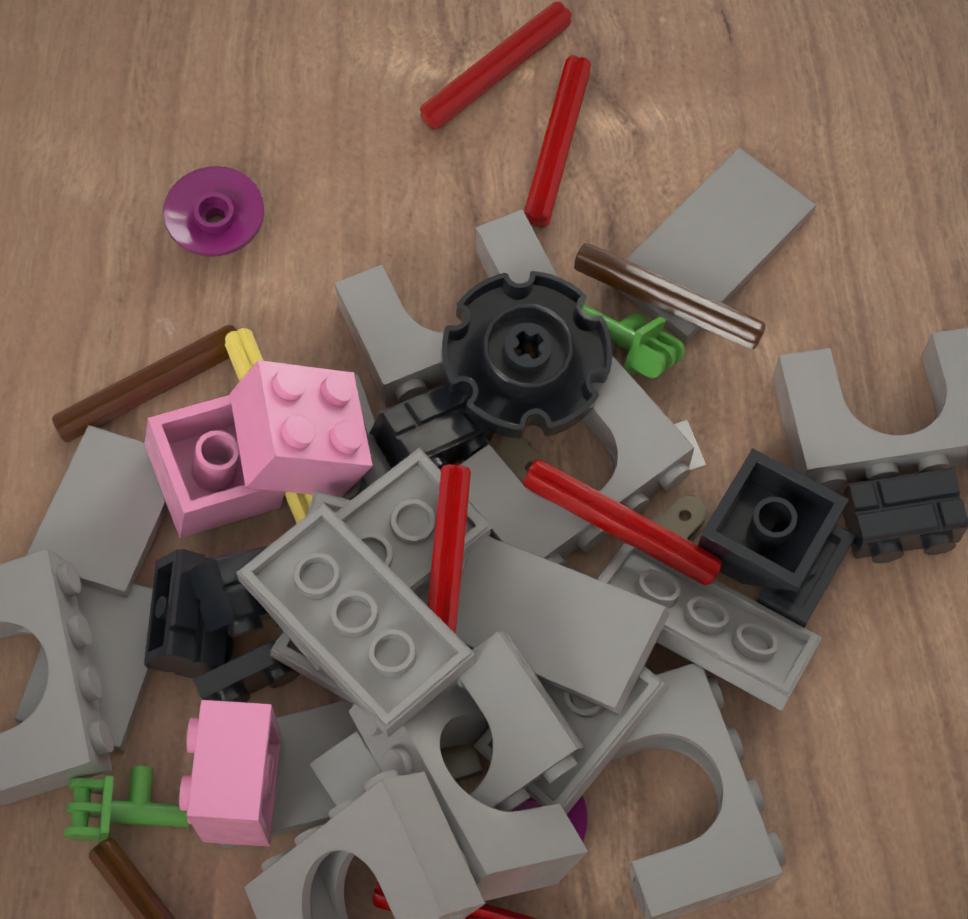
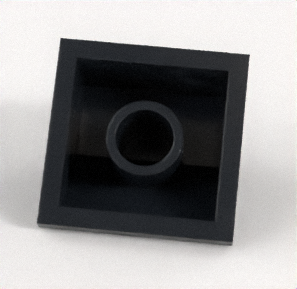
(771, 524)

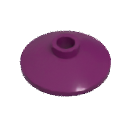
(210, 194)

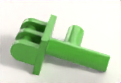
(648, 345)
(134, 811)

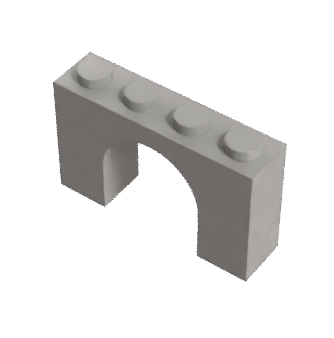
(398, 350)
(839, 449)
(645, 456)
(525, 726)
(66, 730)
(400, 838)
(502, 848)
(736, 851)

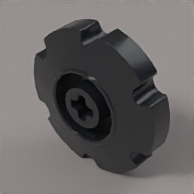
(522, 391)

